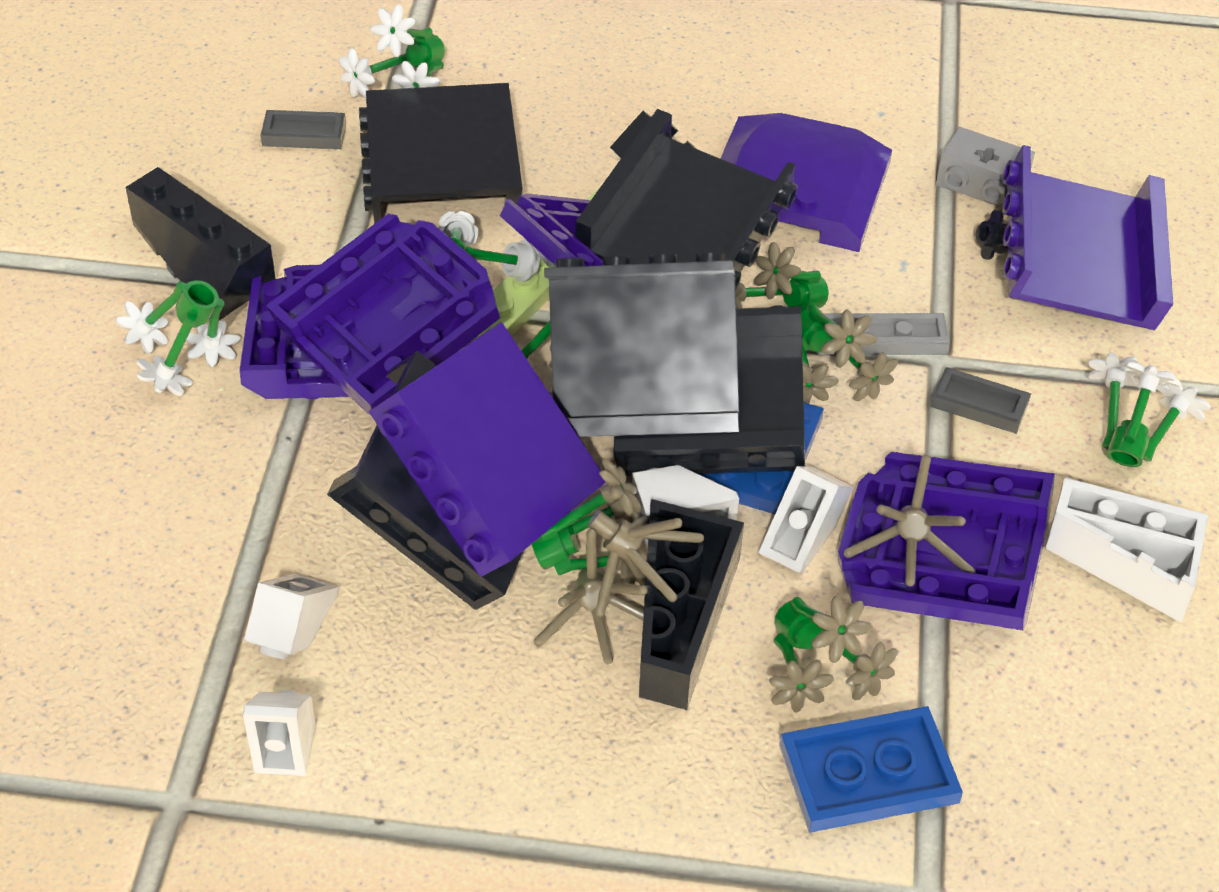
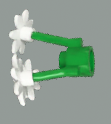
(422, 52)
(195, 307)
(1130, 441)

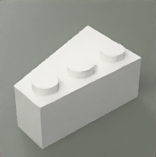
(1130, 543)

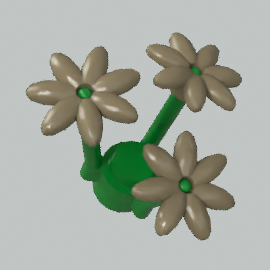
(802, 290)
(826, 336)
(559, 542)
(809, 628)

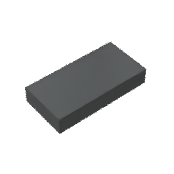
(303, 129)
(981, 400)

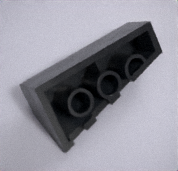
(198, 238)
(681, 631)

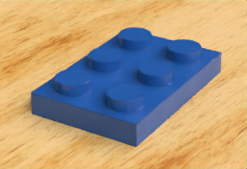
(869, 769)

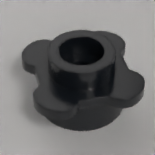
(991, 234)

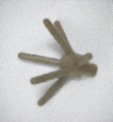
(914, 525)
(623, 542)
(586, 596)

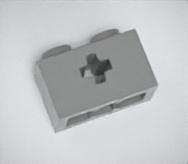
(976, 165)

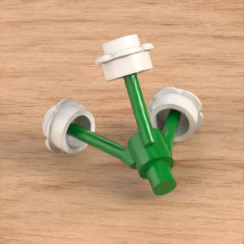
(517, 260)

